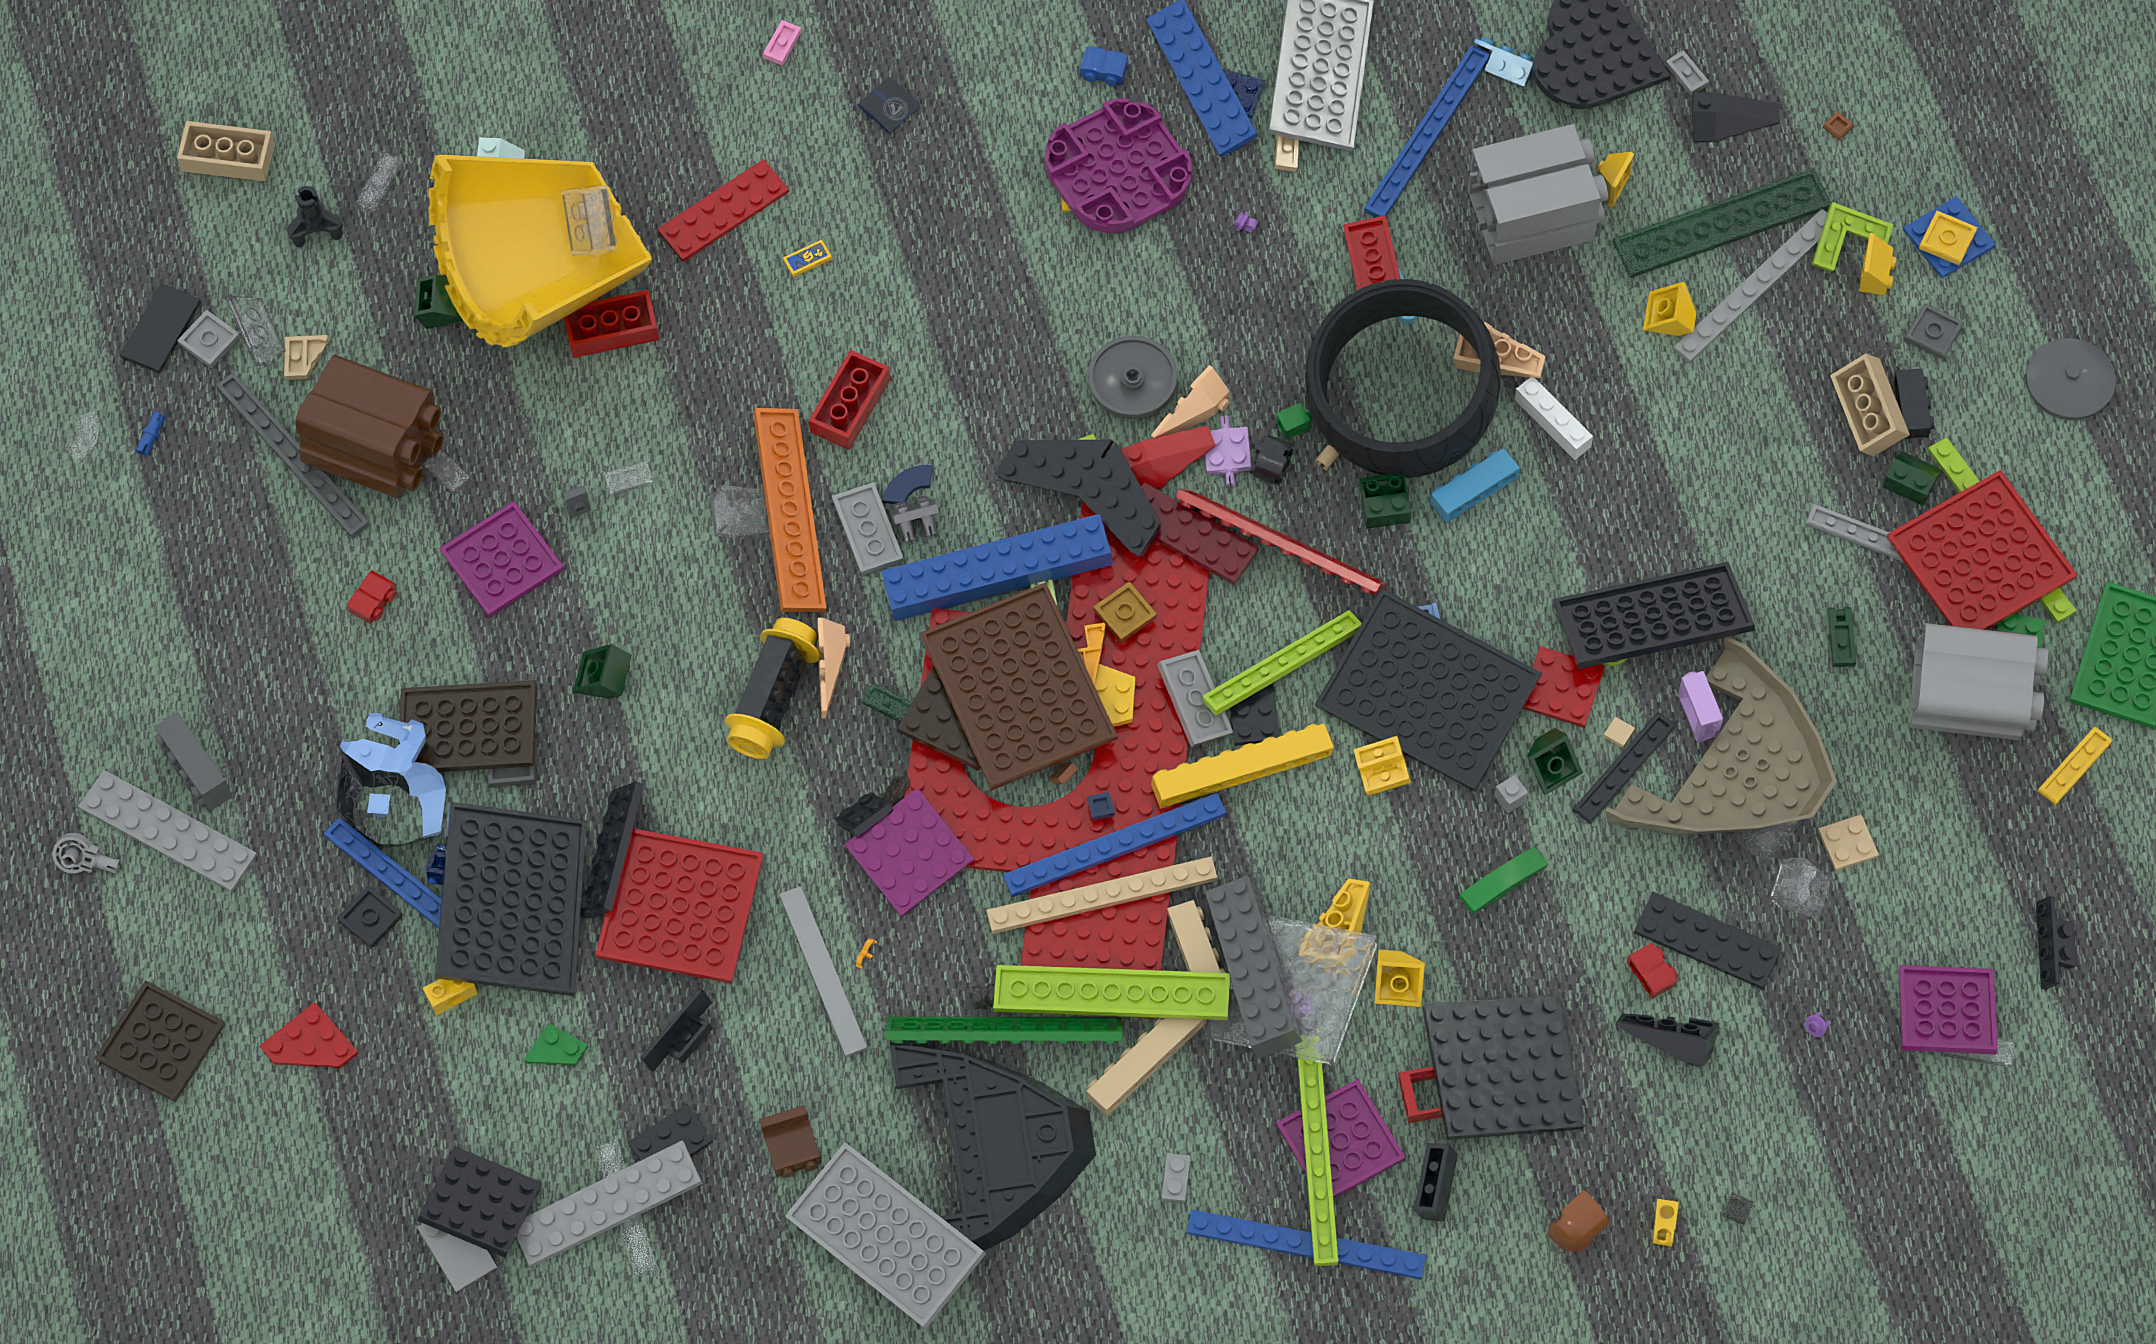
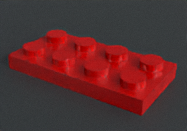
(1371, 251)

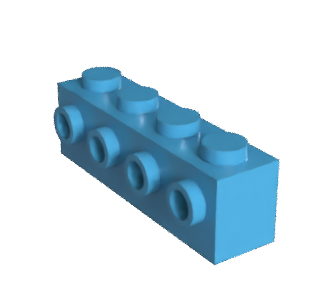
(1474, 485)

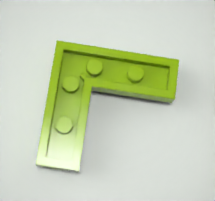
(1837, 223)

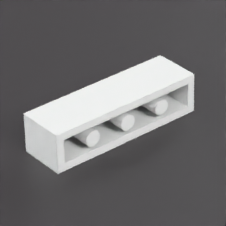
(1553, 418)

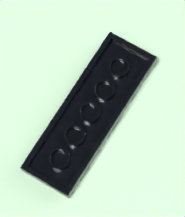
(611, 850)
(1707, 940)

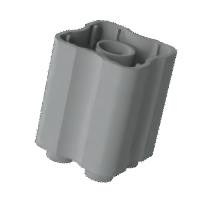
(1976, 682)

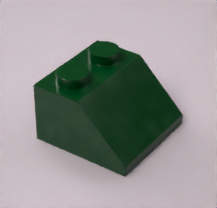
(1911, 478)
(603, 672)

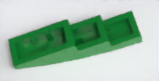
(1502, 880)

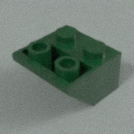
(433, 302)
(1385, 500)

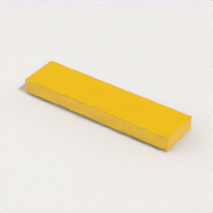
(2075, 765)

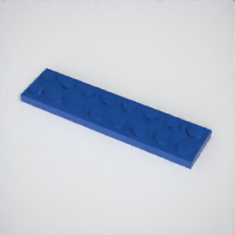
(1202, 77)

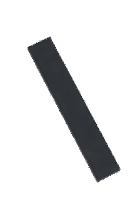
(1624, 767)

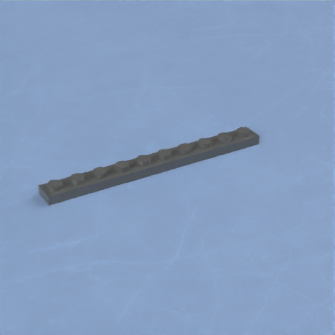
(288, 451)

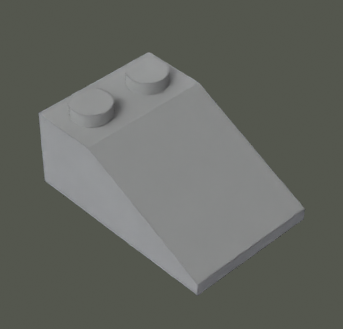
(457, 1258)

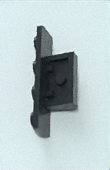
(2055, 943)
(681, 1034)

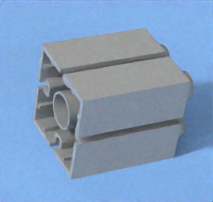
(1536, 193)

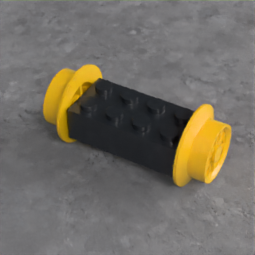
(771, 685)

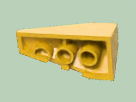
(1348, 906)

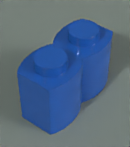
(1104, 66)

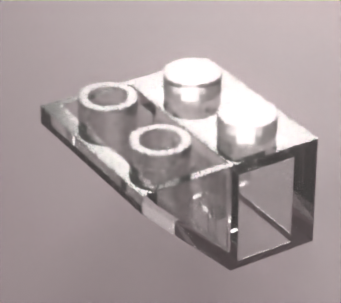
(1801, 887)

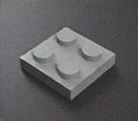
(208, 339)

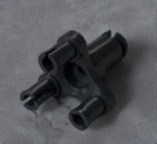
(312, 218)

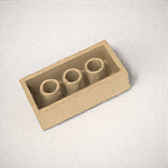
(226, 151)
(1869, 405)

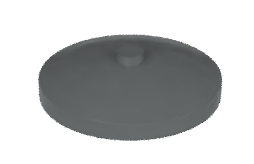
(1132, 377)
(2070, 379)

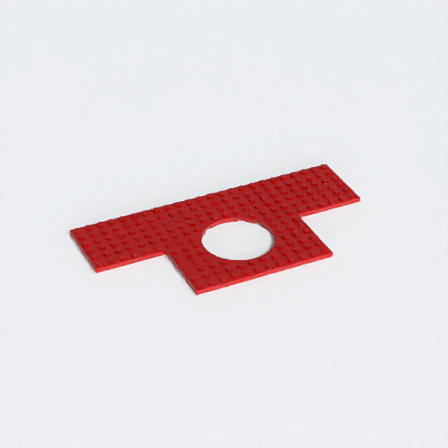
(1014, 836)

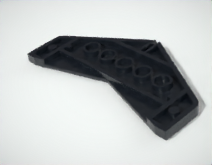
(1082, 471)

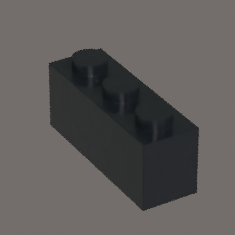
(1913, 402)
(1435, 1182)

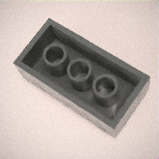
(192, 762)

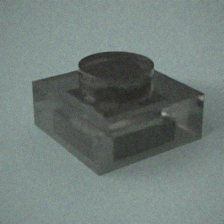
(1738, 1208)

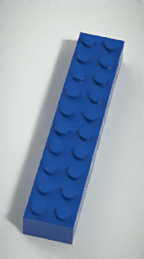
(997, 567)

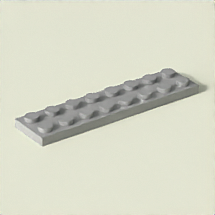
(168, 831)
(607, 1203)

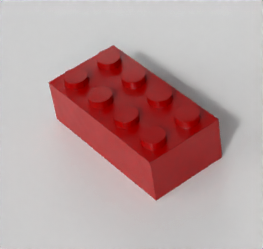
(612, 324)
(849, 399)

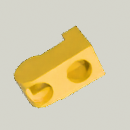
(1665, 1222)

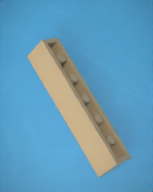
(1141, 1061)

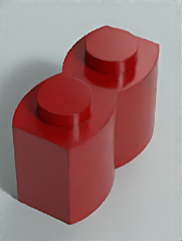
(372, 597)
(1652, 970)

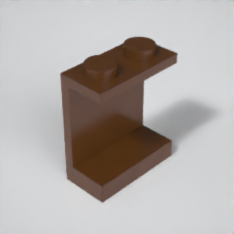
(790, 1142)

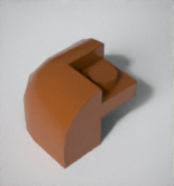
(1578, 1224)

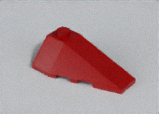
(1166, 456)

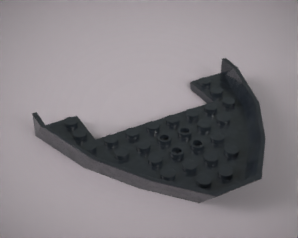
(1010, 1139)

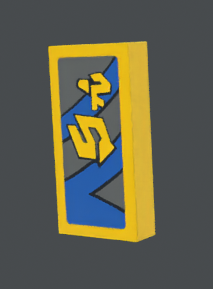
(807, 258)

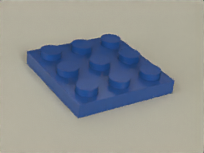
(1979, 245)

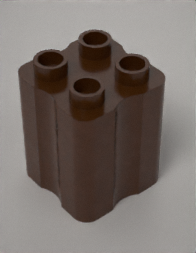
(368, 427)

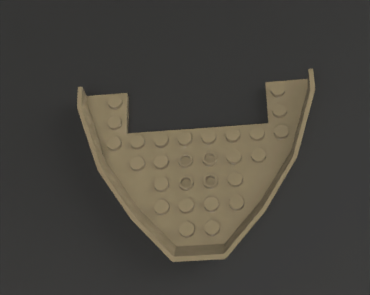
(1758, 770)

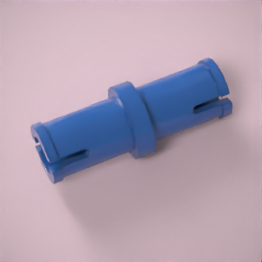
(150, 433)

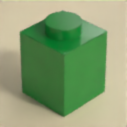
(1293, 421)

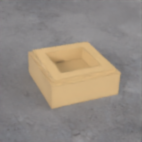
(1619, 732)

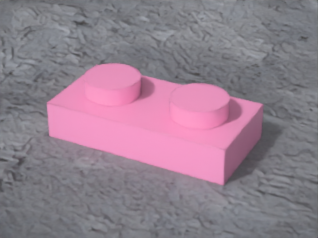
(782, 42)

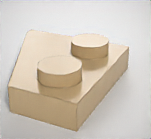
(302, 355)

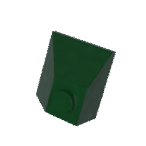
(1553, 760)

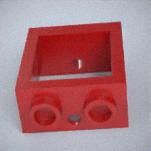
(1405, 1080)

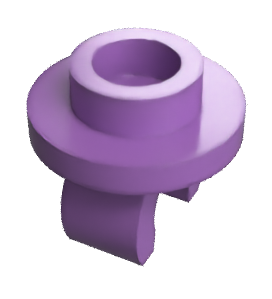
(1244, 222)
(1816, 1025)

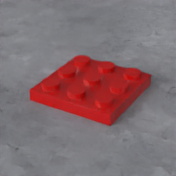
(1563, 688)

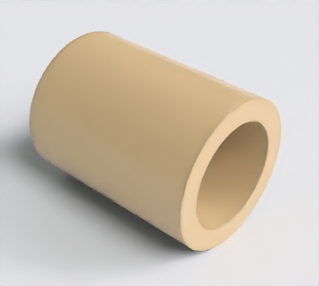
(1327, 457)

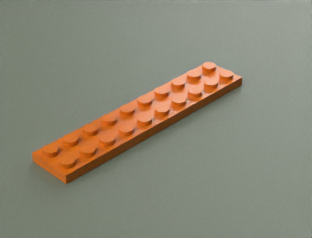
(789, 510)

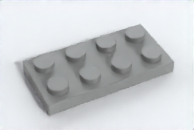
(867, 528)
(1186, 684)

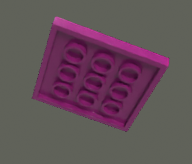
(501, 559)
(909, 852)
(1947, 1009)
(1356, 1138)

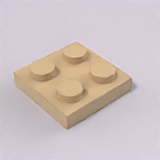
(1848, 842)

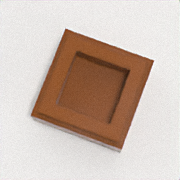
(1838, 125)
(1063, 773)

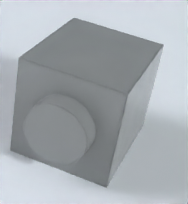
(1511, 794)

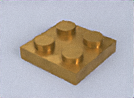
(1125, 612)

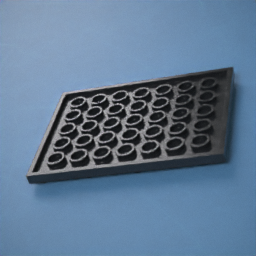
(1430, 688)
(511, 899)

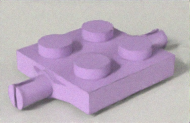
(1230, 453)

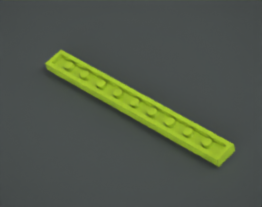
(1962, 478)
(1317, 1163)

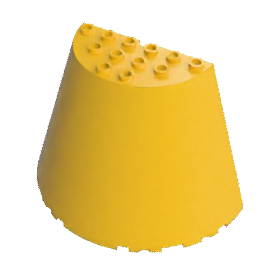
(510, 245)

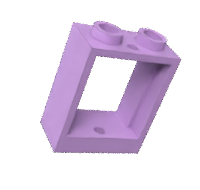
(1700, 706)

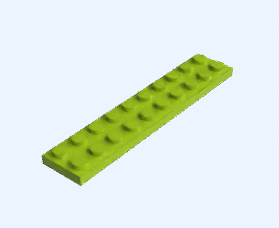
(1112, 992)

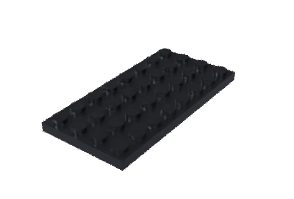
(1653, 615)

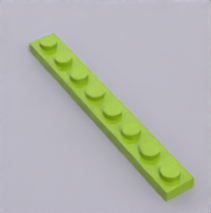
(1281, 663)

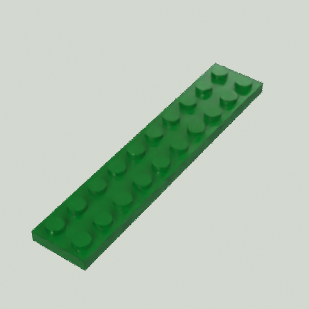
(1004, 1029)

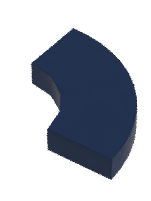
(906, 483)

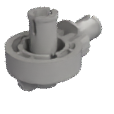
(81, 855)

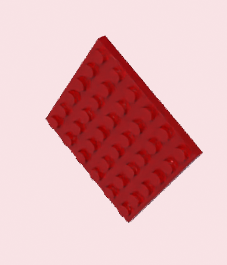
(1982, 555)
(681, 906)

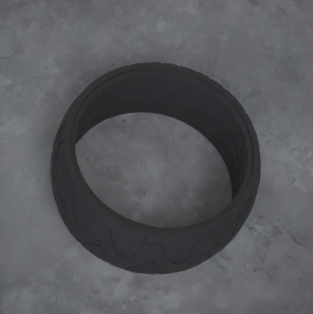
(1387, 301)

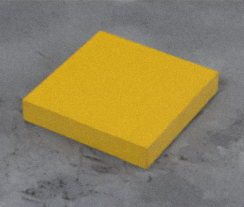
(1948, 238)

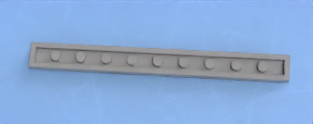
(1752, 289)

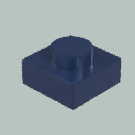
(1100, 806)

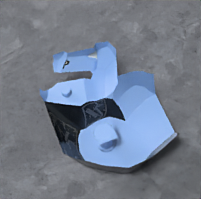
(380, 765)

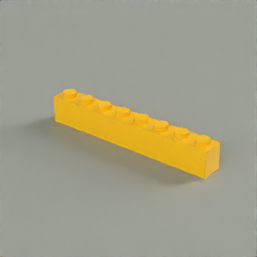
(1241, 765)

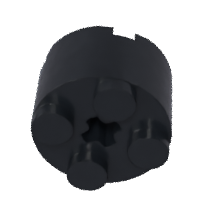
(1272, 459)

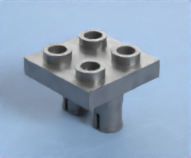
(921, 508)

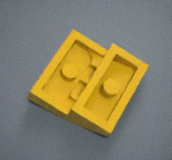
(1382, 766)

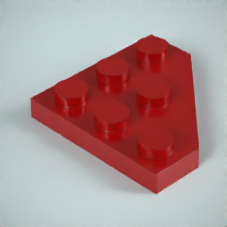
(309, 1041)

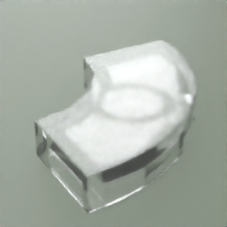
(86, 438)

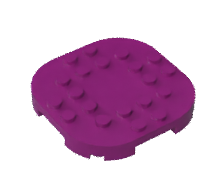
(1118, 166)

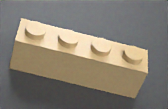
(1193, 938)

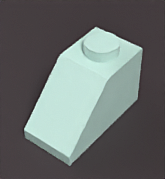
(498, 148)

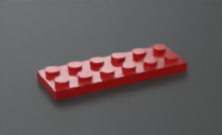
(723, 210)

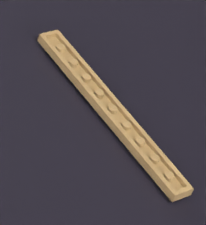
(1101, 895)

